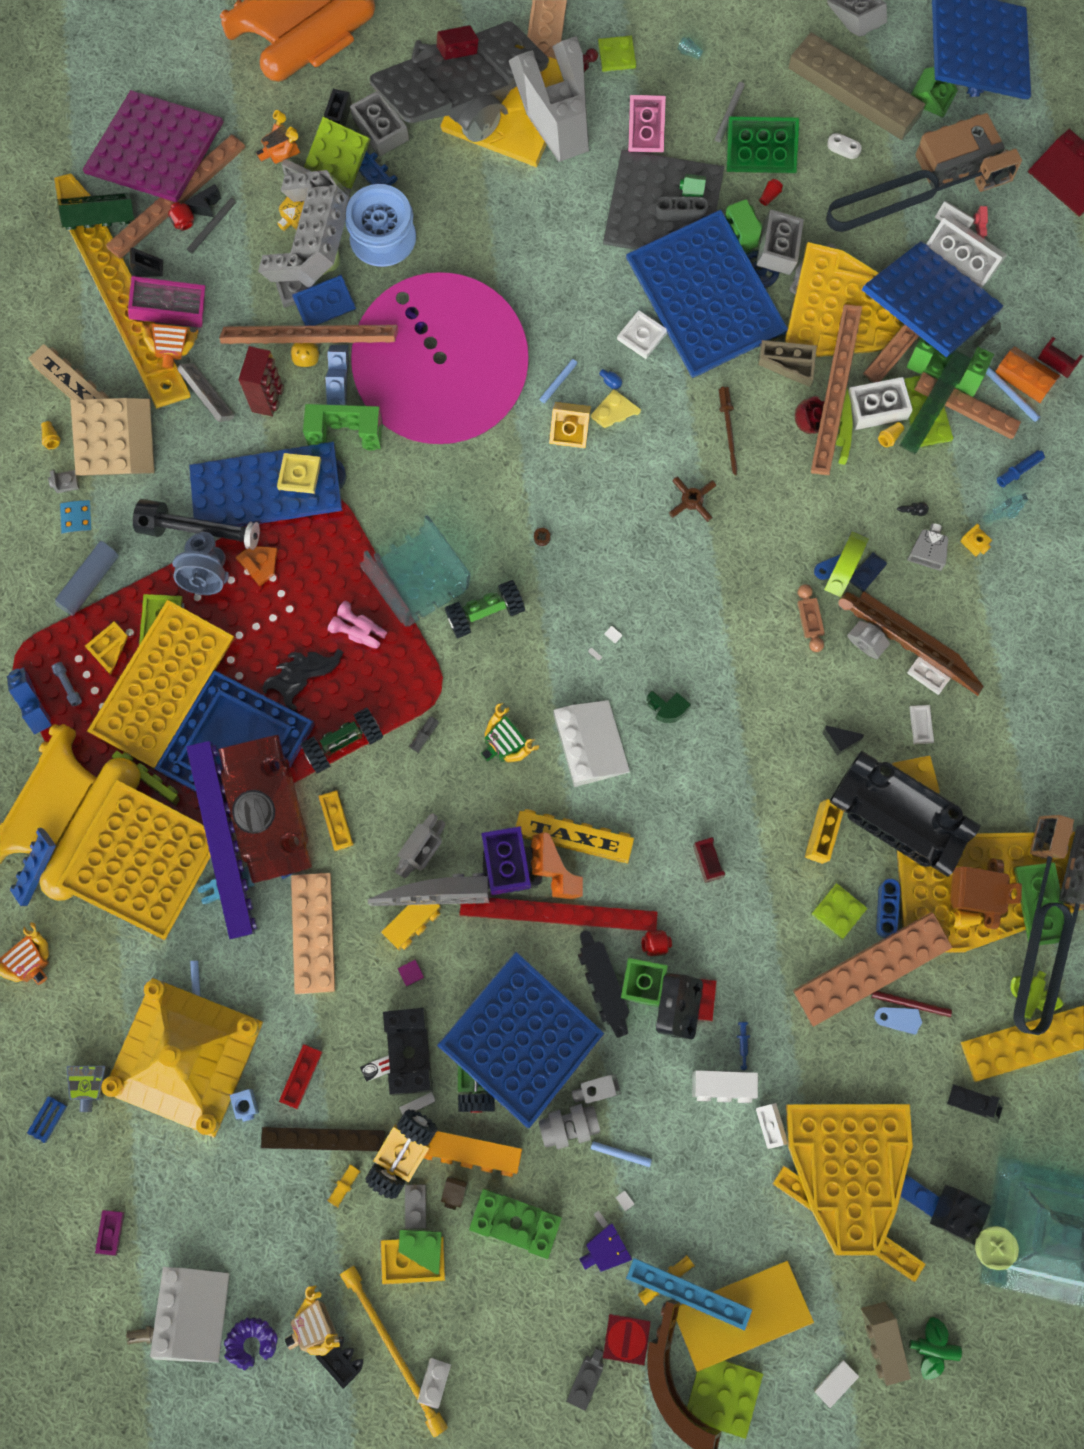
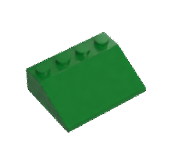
(762, 144)

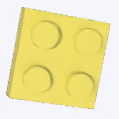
(299, 473)

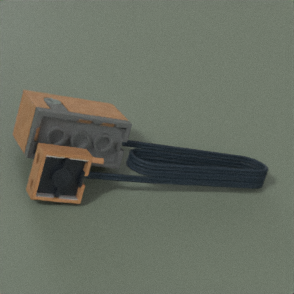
(946, 159)
(1051, 841)

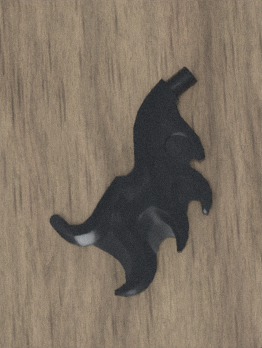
(297, 672)

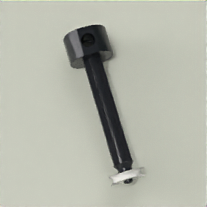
(153, 518)

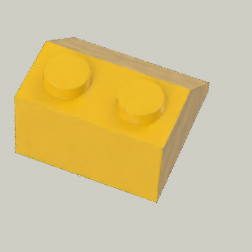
(570, 424)

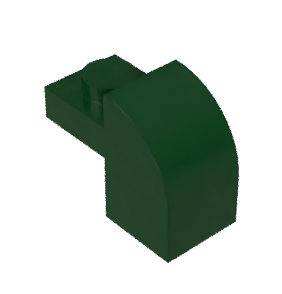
(670, 711)

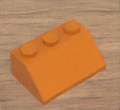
(1027, 374)

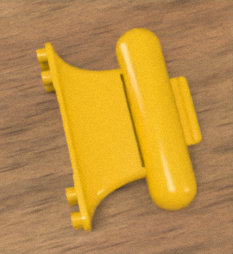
(62, 802)

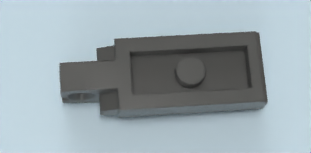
(586, 1380)

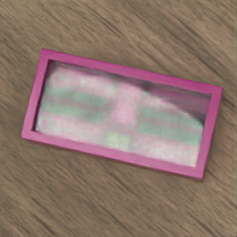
(166, 302)

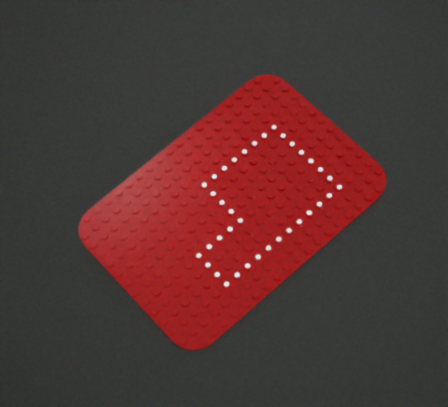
(286, 614)

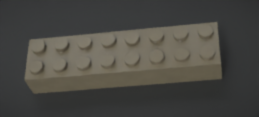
(856, 86)

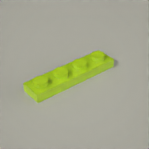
(153, 781)

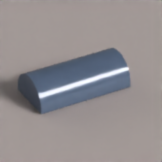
(86, 578)

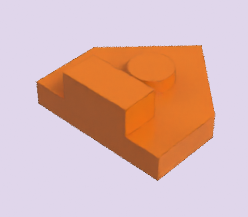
(259, 563)

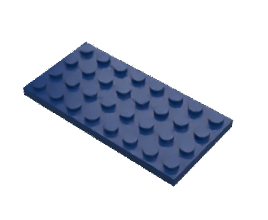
(247, 489)

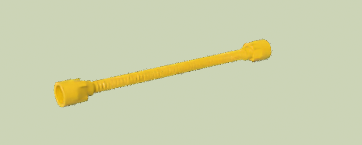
(352, 1280)

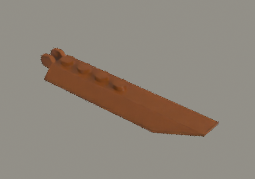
(912, 638)

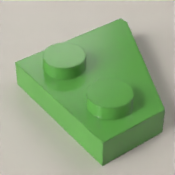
(422, 1247)

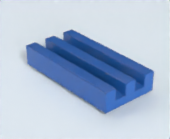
(37, 1135)

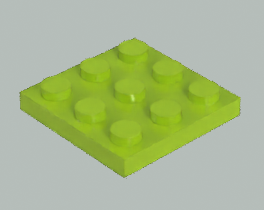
(337, 151)
(725, 1397)

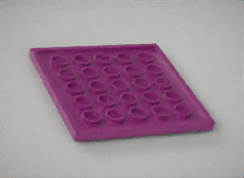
(153, 146)

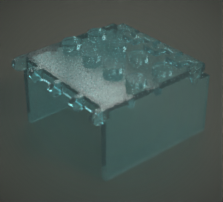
(418, 574)

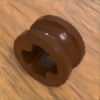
(547, 537)

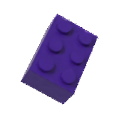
(506, 860)

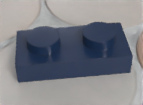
(868, 572)

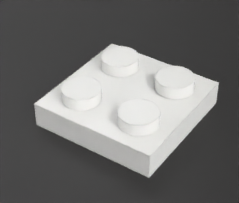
(642, 334)

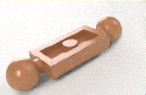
(810, 618)

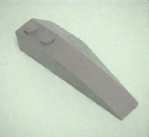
(437, 891)

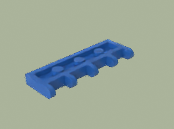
(373, 172)
(33, 868)

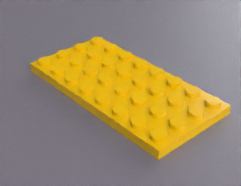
(160, 683)

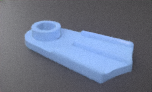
(899, 1019)

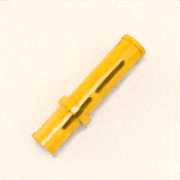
(678, 1270)

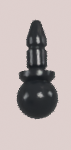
(919, 509)

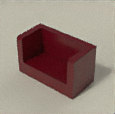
(1058, 360)
(708, 860)

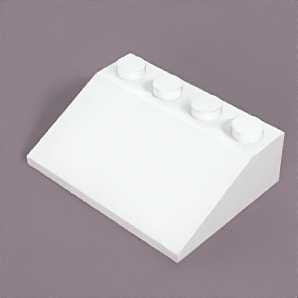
(590, 742)
(190, 1315)

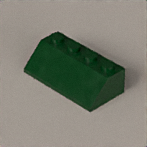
(94, 210)

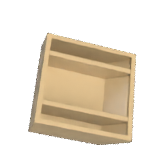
(112, 436)

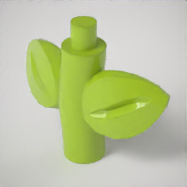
(1036, 994)

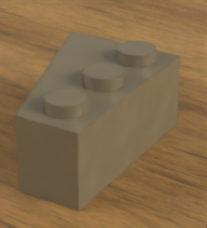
(789, 360)
(885, 1343)

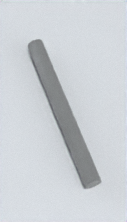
(729, 112)

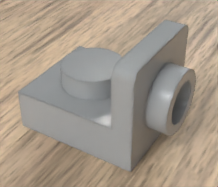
(63, 481)

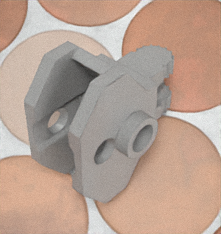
(869, 639)

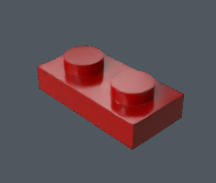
(707, 1000)

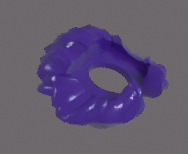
(240, 1332)

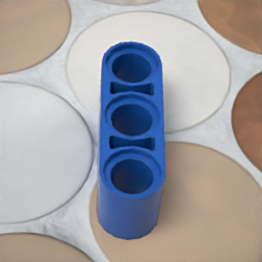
(891, 899)

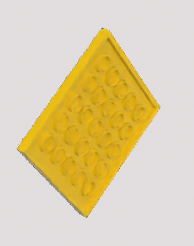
(138, 860)

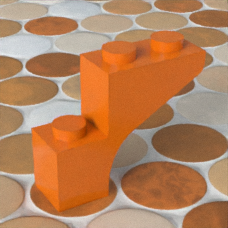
(549, 864)

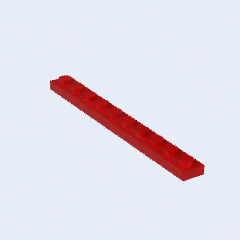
(562, 914)

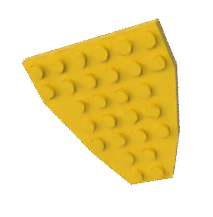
(825, 285)
(851, 1168)

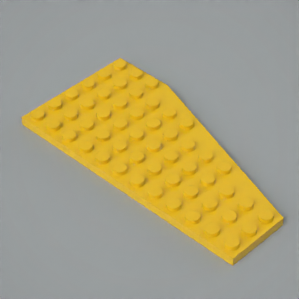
(929, 891)

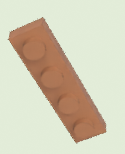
(890, 354)

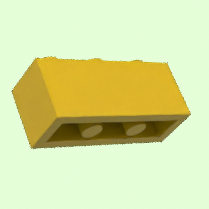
(824, 832)
(409, 923)

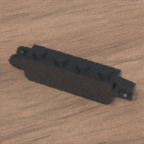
(604, 981)

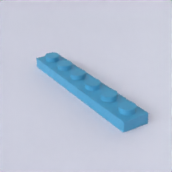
(689, 1293)

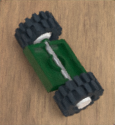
(341, 738)

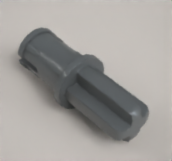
(424, 734)

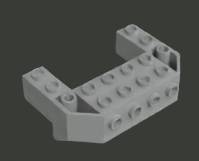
(317, 230)

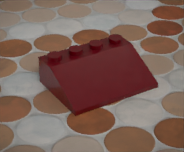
(1063, 170)

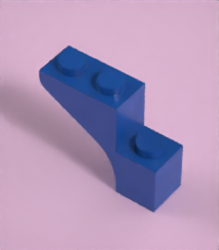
(26, 697)

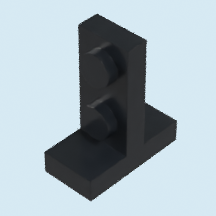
(976, 1103)

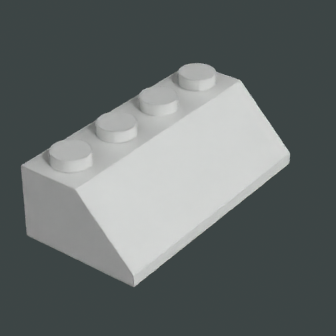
(966, 250)

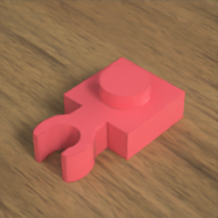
(981, 221)

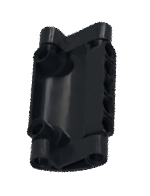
(904, 813)

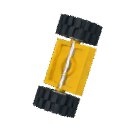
(401, 1154)

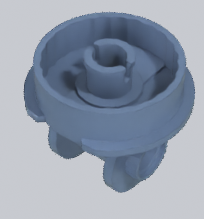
(200, 566)

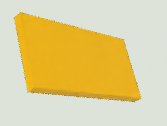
(776, 1311)

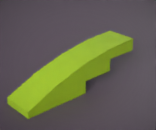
(845, 430)

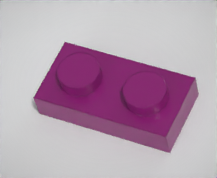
(109, 1232)

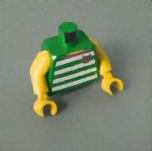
(505, 739)

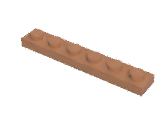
(972, 408)

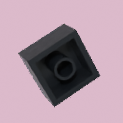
(960, 1214)

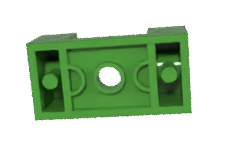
(931, 361)
(365, 418)
(494, 1216)

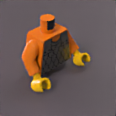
(279, 143)

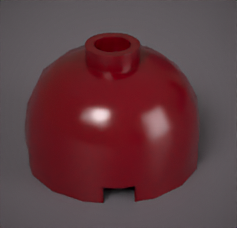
(809, 414)

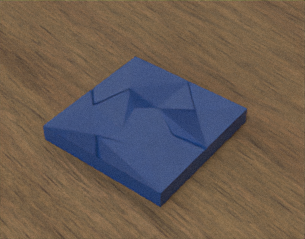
(227, 717)

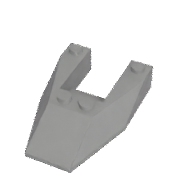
(559, 109)

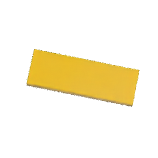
(336, 820)

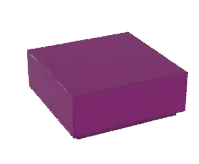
(410, 973)

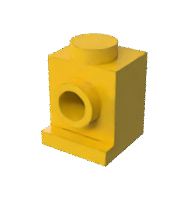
(970, 541)

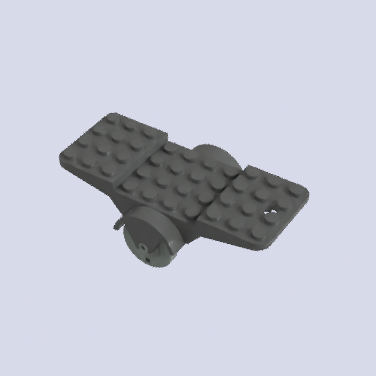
(463, 87)

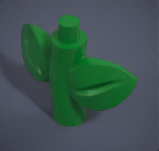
(935, 1349)

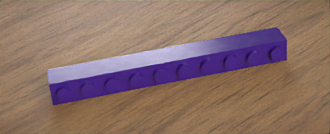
(221, 840)

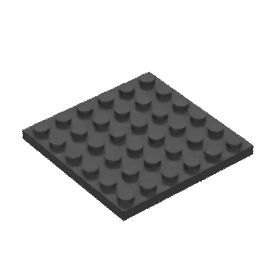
(638, 186)

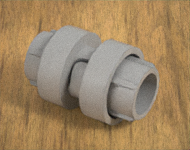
(584, 1122)

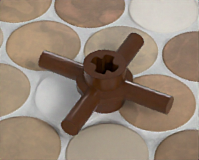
(691, 504)

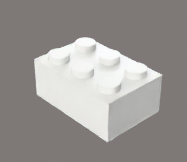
(879, 403)
(725, 1086)

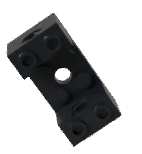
(404, 1030)

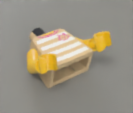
(313, 1326)

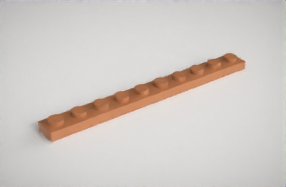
(159, 209)
(309, 334)
(836, 390)

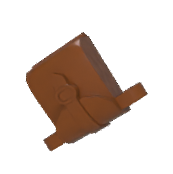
(984, 891)

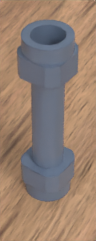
(60, 671)

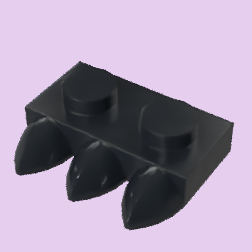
(339, 1364)

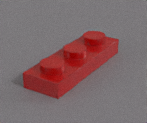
(300, 1076)

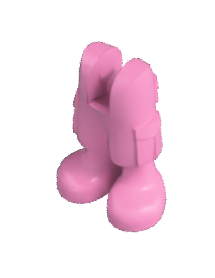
(361, 630)

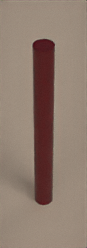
(912, 1003)

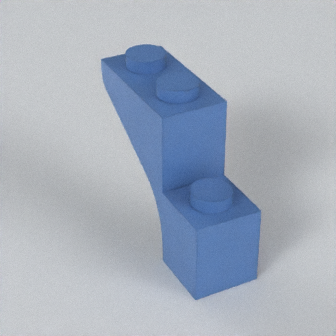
(337, 374)

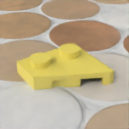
(614, 409)

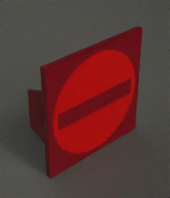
(626, 1339)

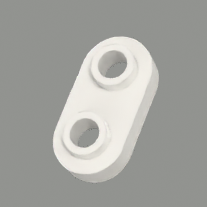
(844, 146)

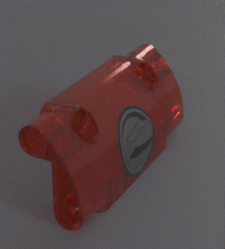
(264, 808)

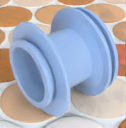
(379, 209)

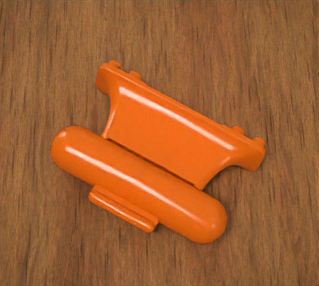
(297, 30)

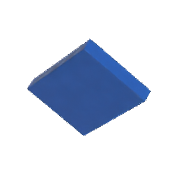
(324, 301)

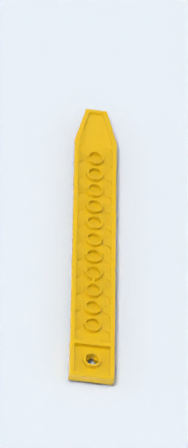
(114, 286)

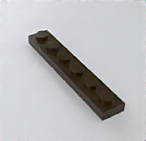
(322, 1139)

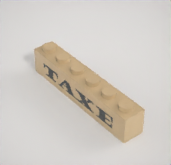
(61, 374)

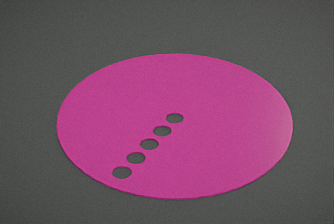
(473, 385)

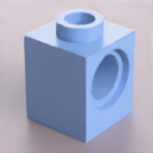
(238, 1098)

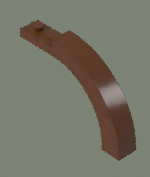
(672, 1408)

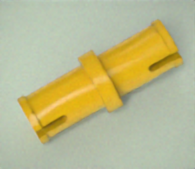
(343, 1186)

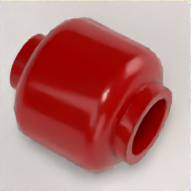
(181, 216)
(656, 943)

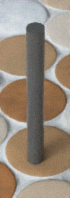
(212, 224)

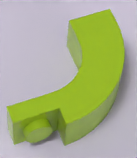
(846, 564)

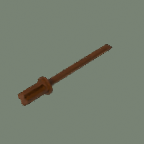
(726, 407)

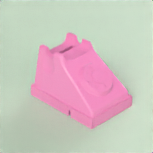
(646, 123)

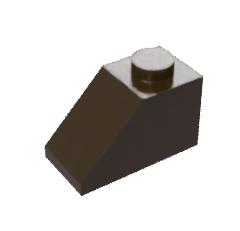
(454, 1192)

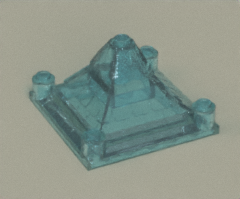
(1047, 1219)

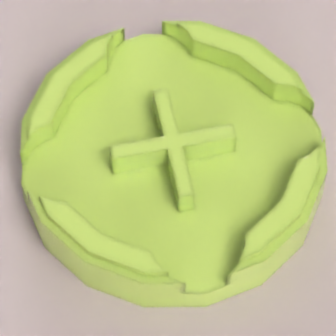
(996, 1248)

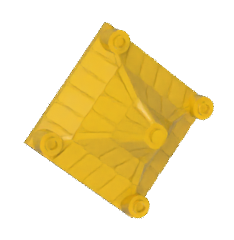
(183, 1057)

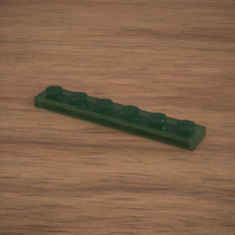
(935, 402)

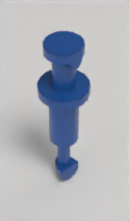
(743, 1043)

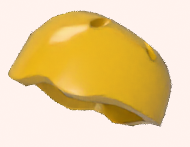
(304, 359)

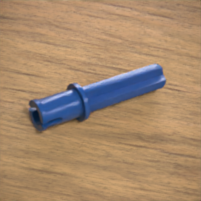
(1014, 472)

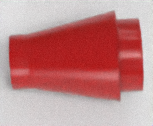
(771, 191)

